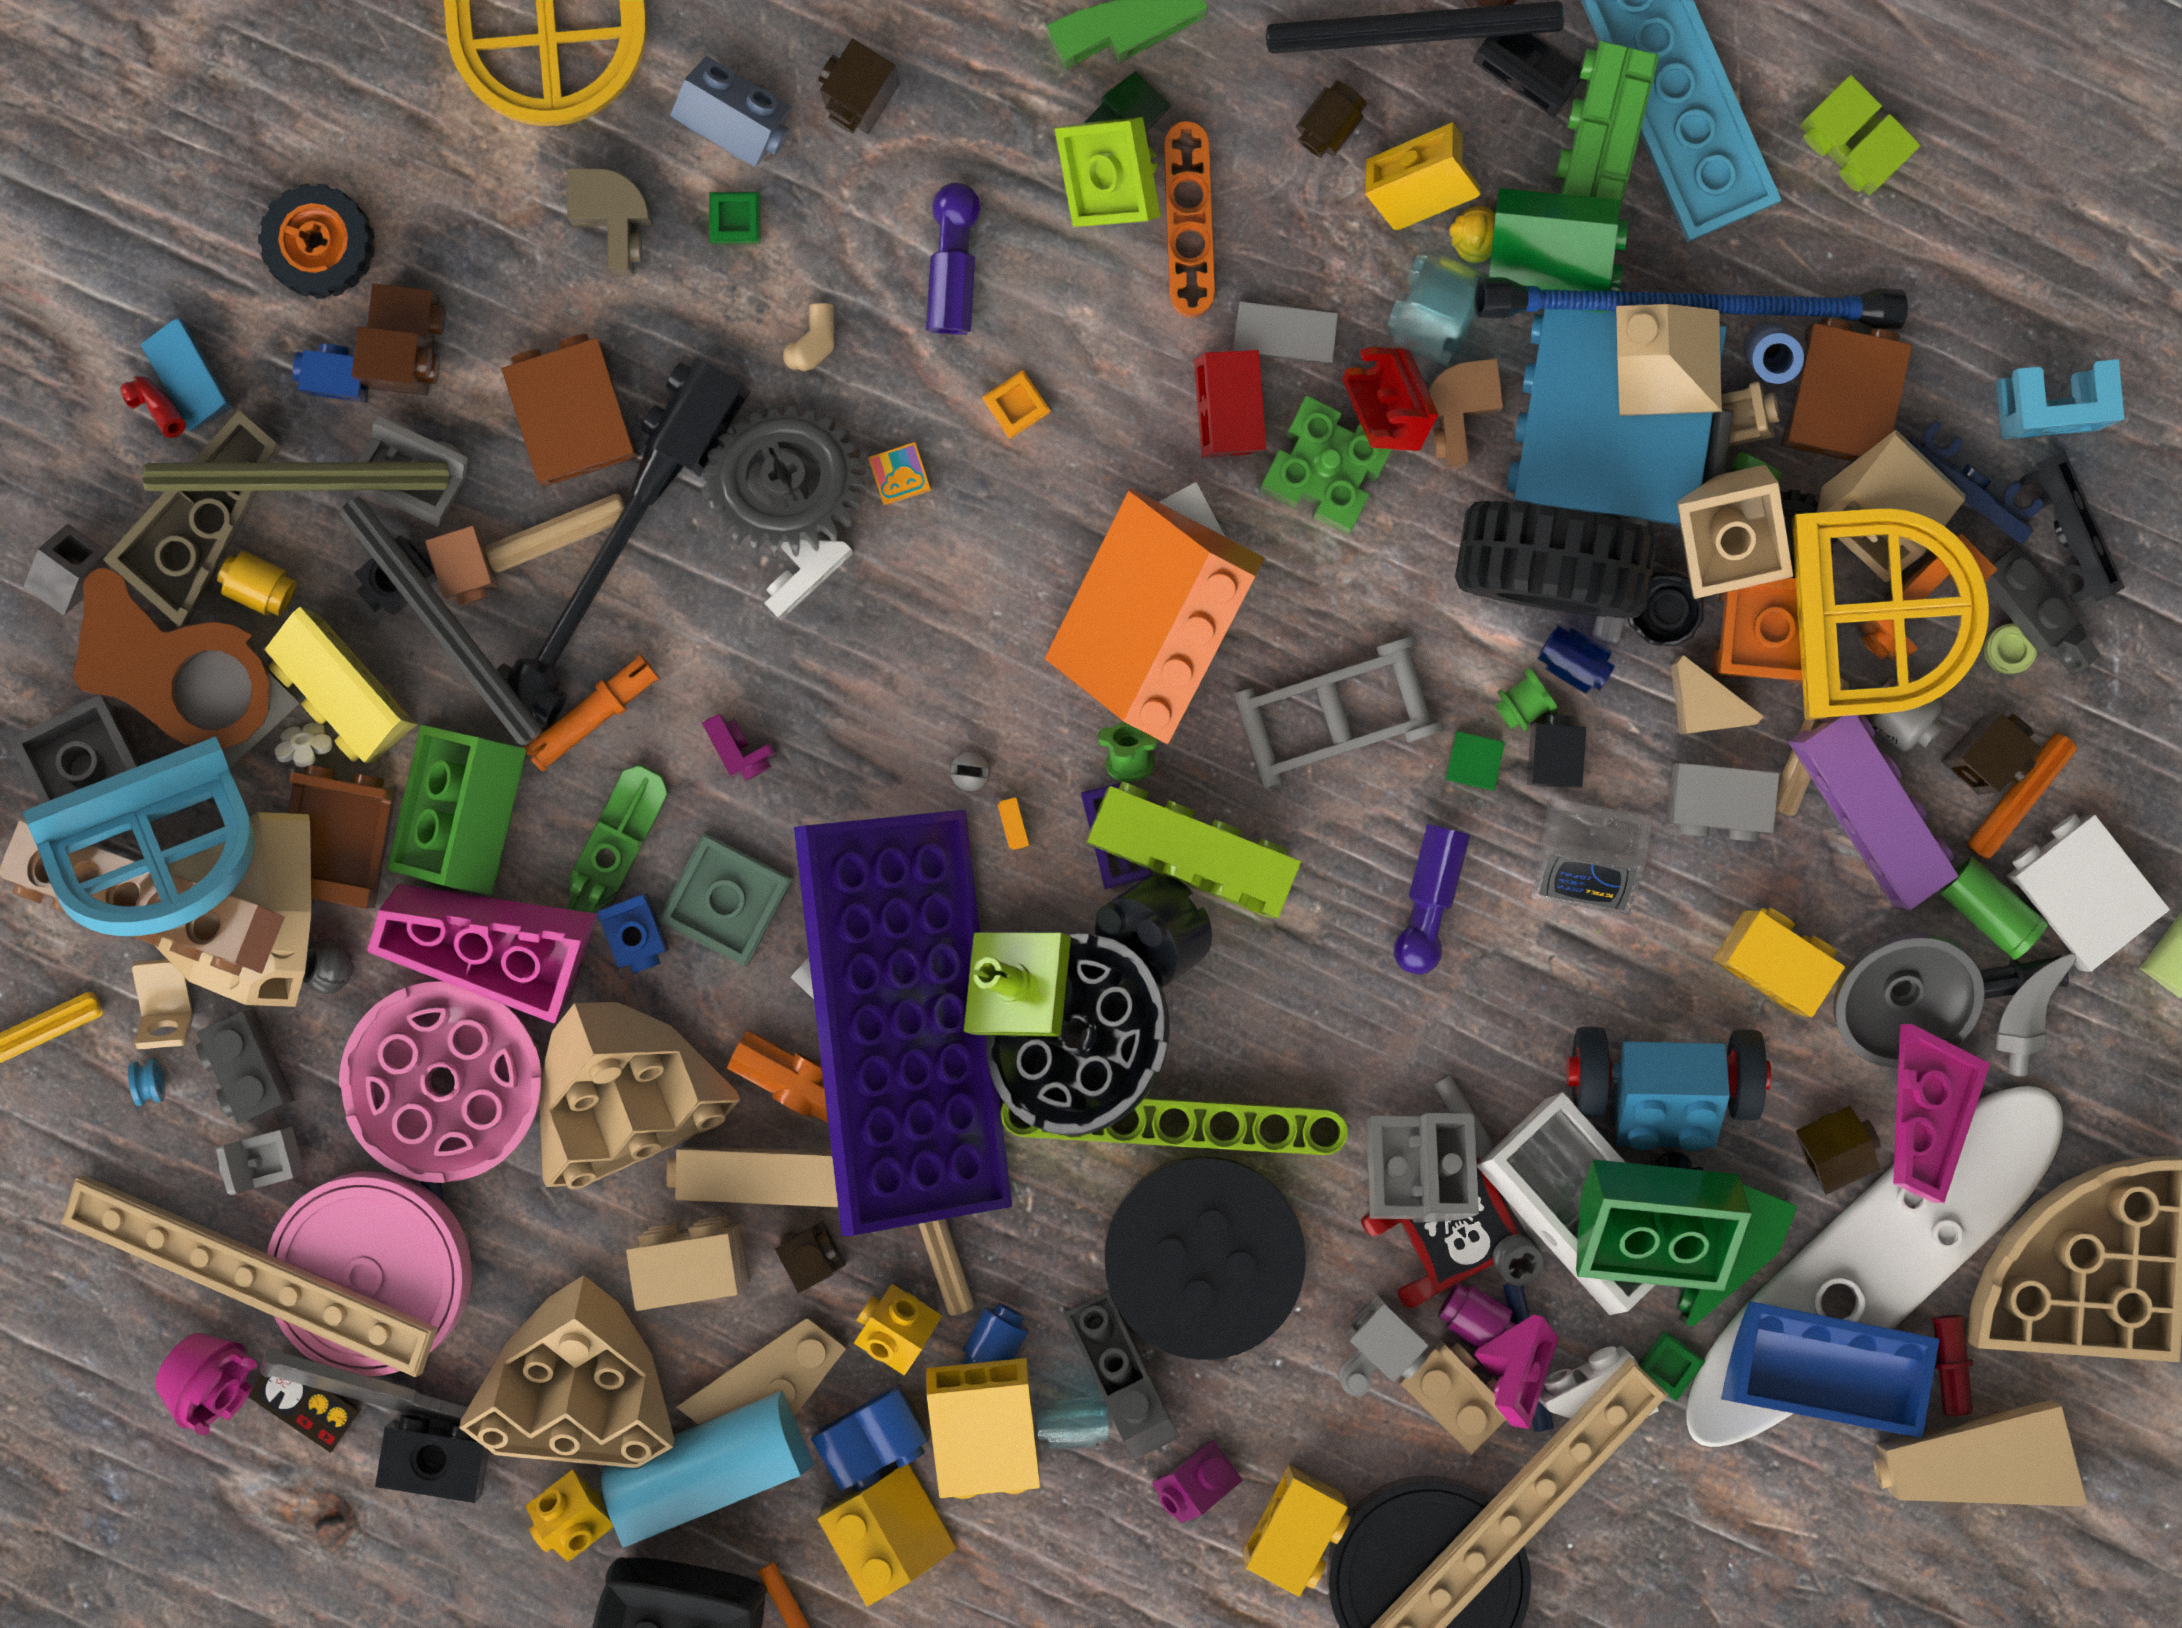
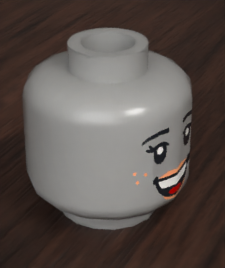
(1910, 726)

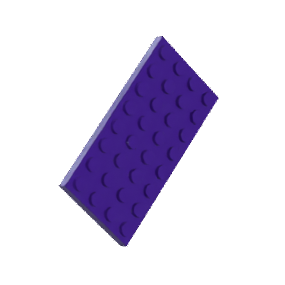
(890, 981)

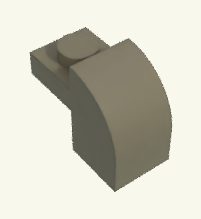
(610, 200)

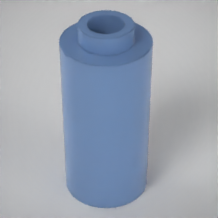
(1784, 363)

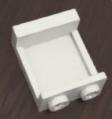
(2087, 890)

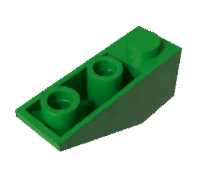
(1759, 1245)

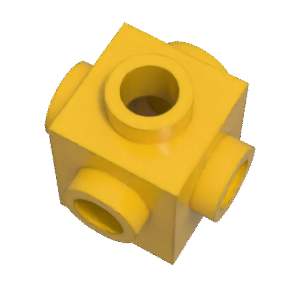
(896, 1328)
(568, 1516)

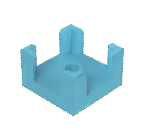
(2093, 405)

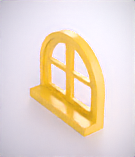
(554, 108)
(1819, 613)

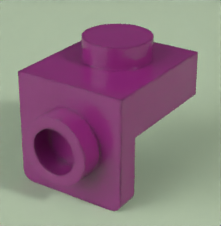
(1197, 1483)

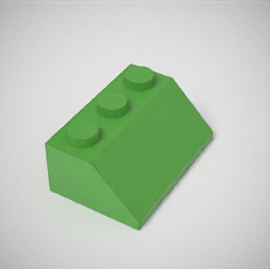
(456, 810)

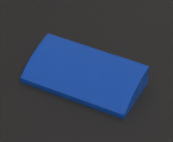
(1831, 1369)

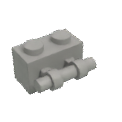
(1381, 1341)

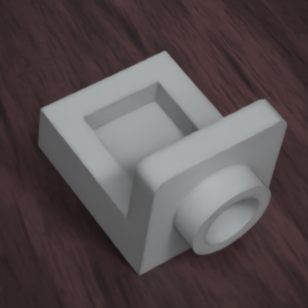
(260, 1161)

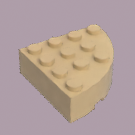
(2090, 1268)

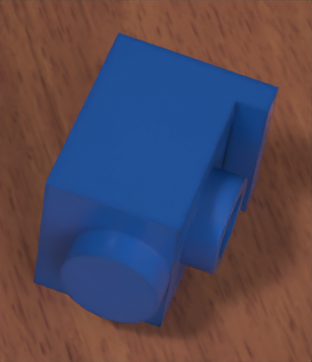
(328, 374)
(640, 914)

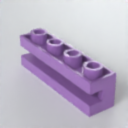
(1875, 809)

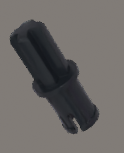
(2009, 978)

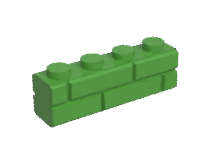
(1606, 121)

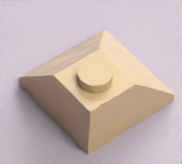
(1668, 360)
(1734, 532)

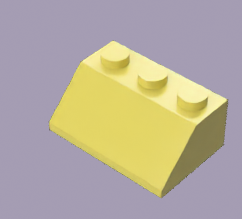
(337, 687)

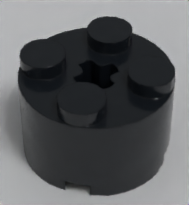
(1159, 925)

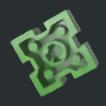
(1325, 466)

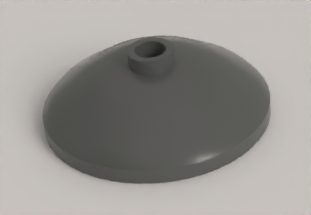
(1939, 995)

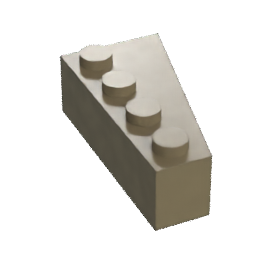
(186, 533)

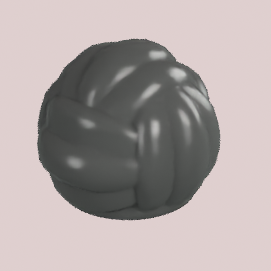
(327, 966)

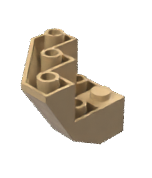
(277, 881)
(621, 1093)
(573, 1387)

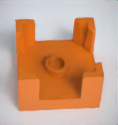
(1760, 633)

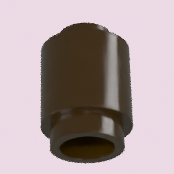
(1331, 119)

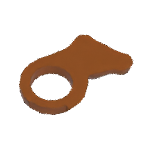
(137, 662)

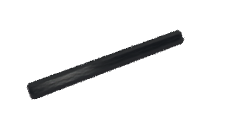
(1415, 27)

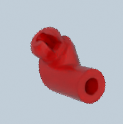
(160, 406)

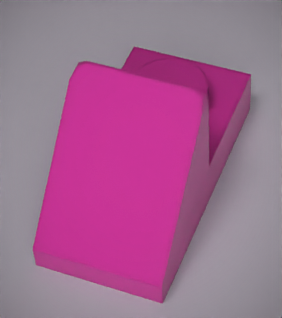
(1523, 1362)

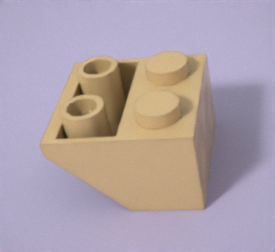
(1896, 478)

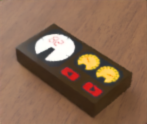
(311, 1411)

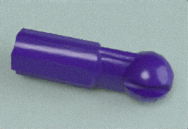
(952, 267)
(1432, 891)

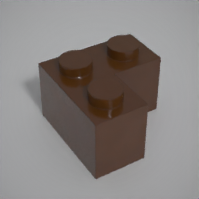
(399, 340)

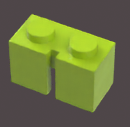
(1857, 138)

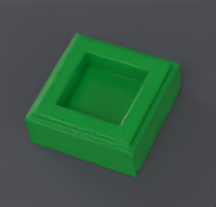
(734, 218)
(1474, 761)
(1671, 1364)

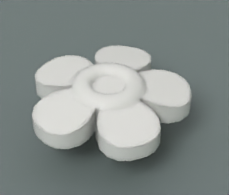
(303, 744)

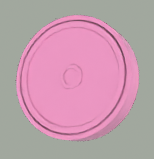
(383, 1242)

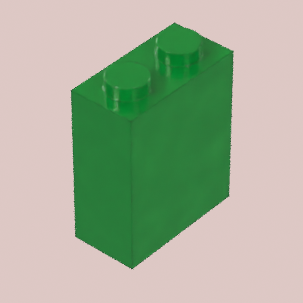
(1558, 241)

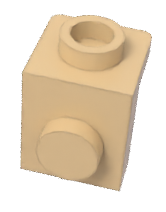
(1753, 413)

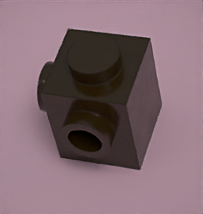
(1839, 1149)

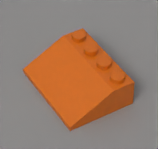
(1152, 613)

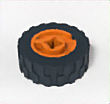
(325, 268)

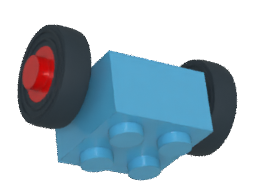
(1668, 1089)

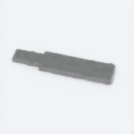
(357, 1386)

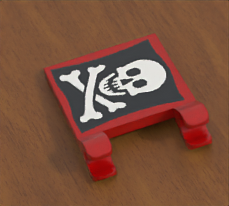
(1451, 1248)

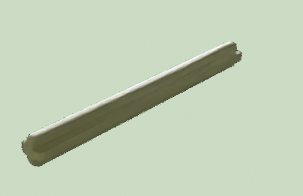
(295, 476)

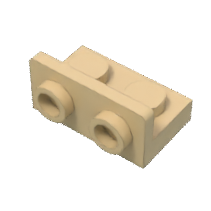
(1456, 1395)

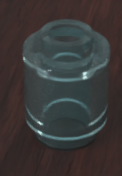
(1072, 1423)

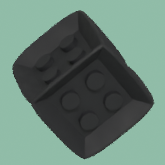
(677, 1596)

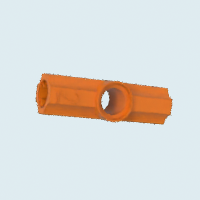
(791, 1078)

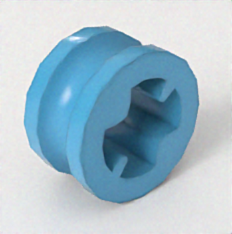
(146, 1082)

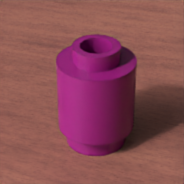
(1475, 1315)

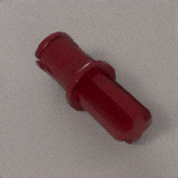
(1953, 1365)

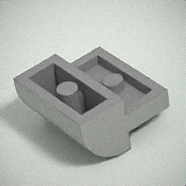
(1422, 1167)

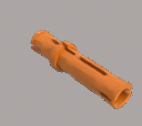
(592, 712)

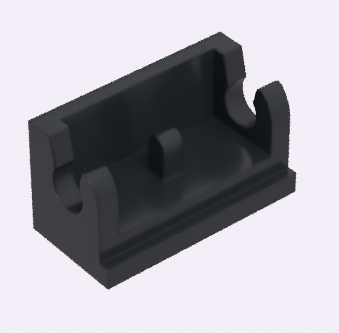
(1529, 69)

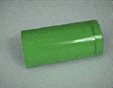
(1994, 908)

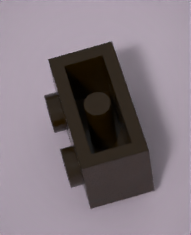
(857, 87)
(1993, 753)

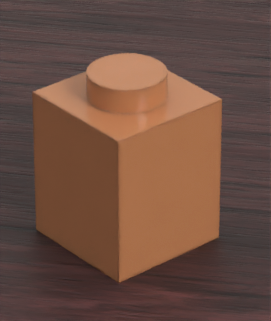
(461, 566)

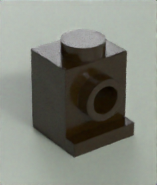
(810, 1256)

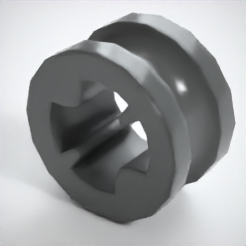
(1519, 1272)

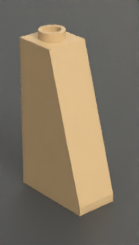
(753, 1176)
(1991, 1459)

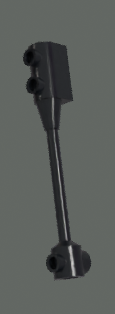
(678, 439)

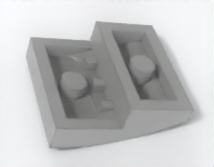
(217, 692)

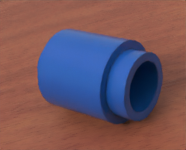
(995, 1336)

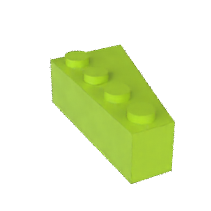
(1193, 851)

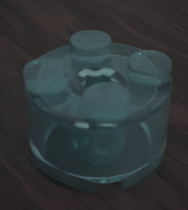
(1437, 308)

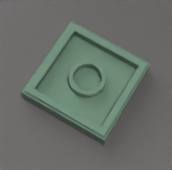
(725, 899)

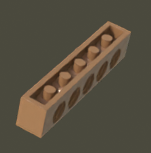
(244, 930)

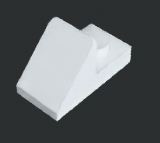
(815, 567)

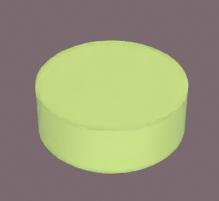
(2008, 650)

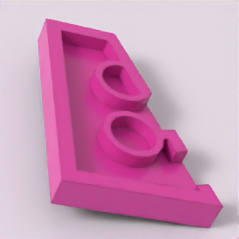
(1933, 1110)

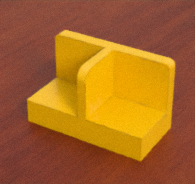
(1420, 178)

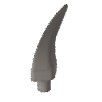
(2024, 1018)

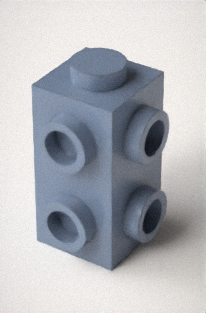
(732, 112)

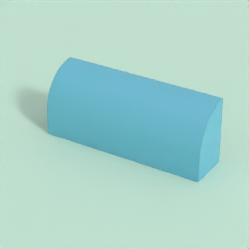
(707, 1469)

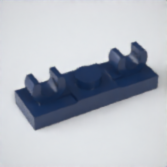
(1974, 485)

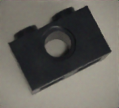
(404, 1469)

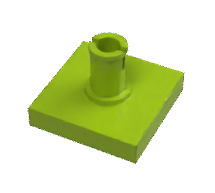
(1108, 172)
(1017, 984)

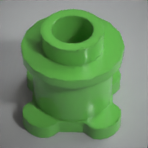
(1525, 702)
(1128, 752)

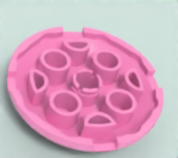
(391, 1093)

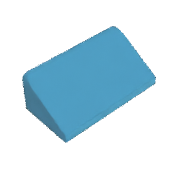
(186, 374)

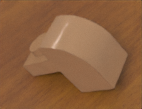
(1461, 393)

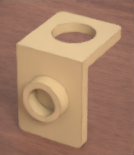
(163, 1003)

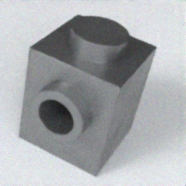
(62, 567)

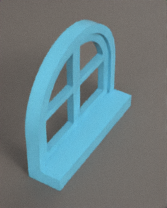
(130, 803)

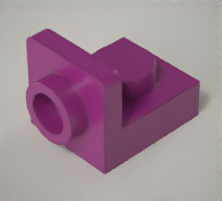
(728, 743)

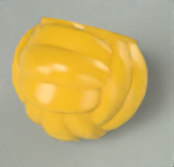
(1473, 233)

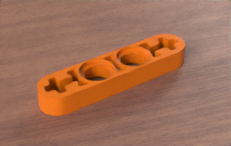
(1193, 219)

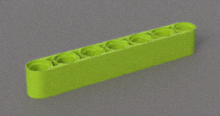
(1198, 1130)

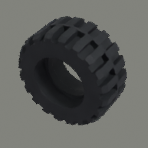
(1556, 559)

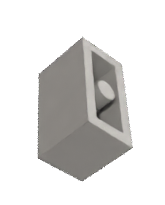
(1722, 799)

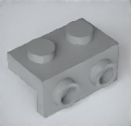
(400, 443)

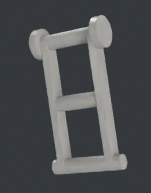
(1392, 653)

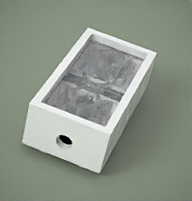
(1542, 1177)

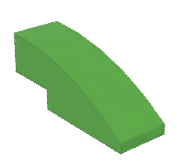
(1121, 25)

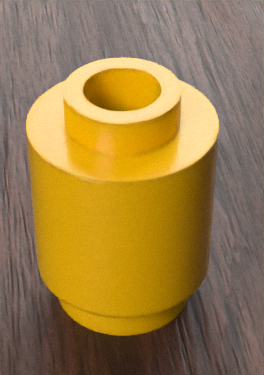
(256, 583)

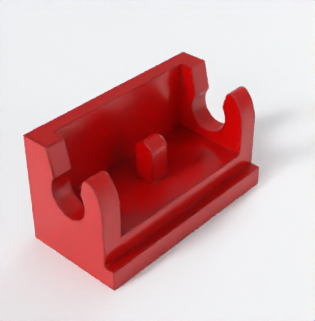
(1391, 399)
(1230, 403)

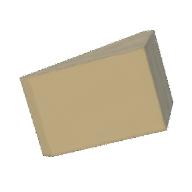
(1705, 703)

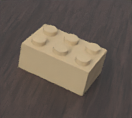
(687, 1264)

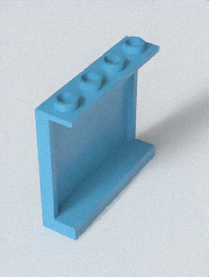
(1578, 444)

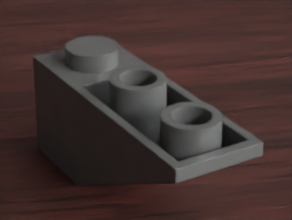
(1121, 1375)

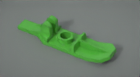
(623, 830)

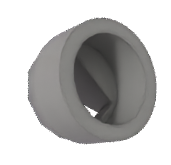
(968, 782)

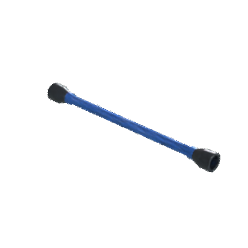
(1877, 308)

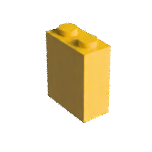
(982, 1428)

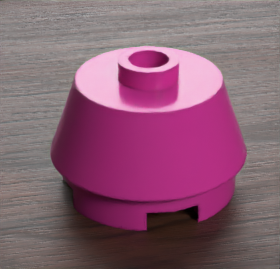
(204, 1381)

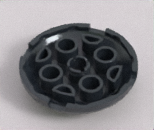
(1127, 1040)

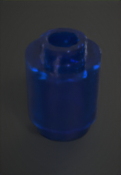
(1576, 659)

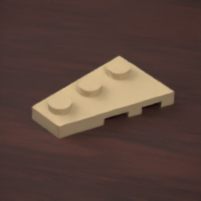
(788, 1363)

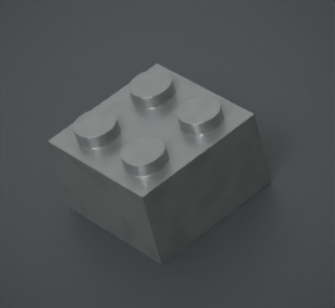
(74, 749)

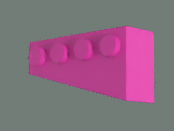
(486, 945)

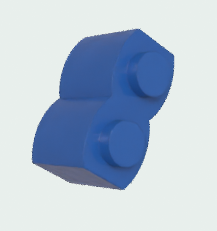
(871, 1438)

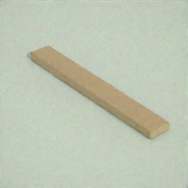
(249, 1275)
(1527, 1501)

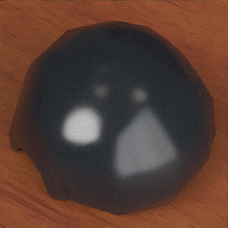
(1670, 612)

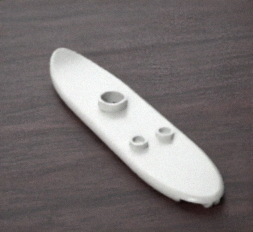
(1895, 1245)

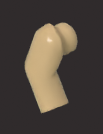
(815, 344)

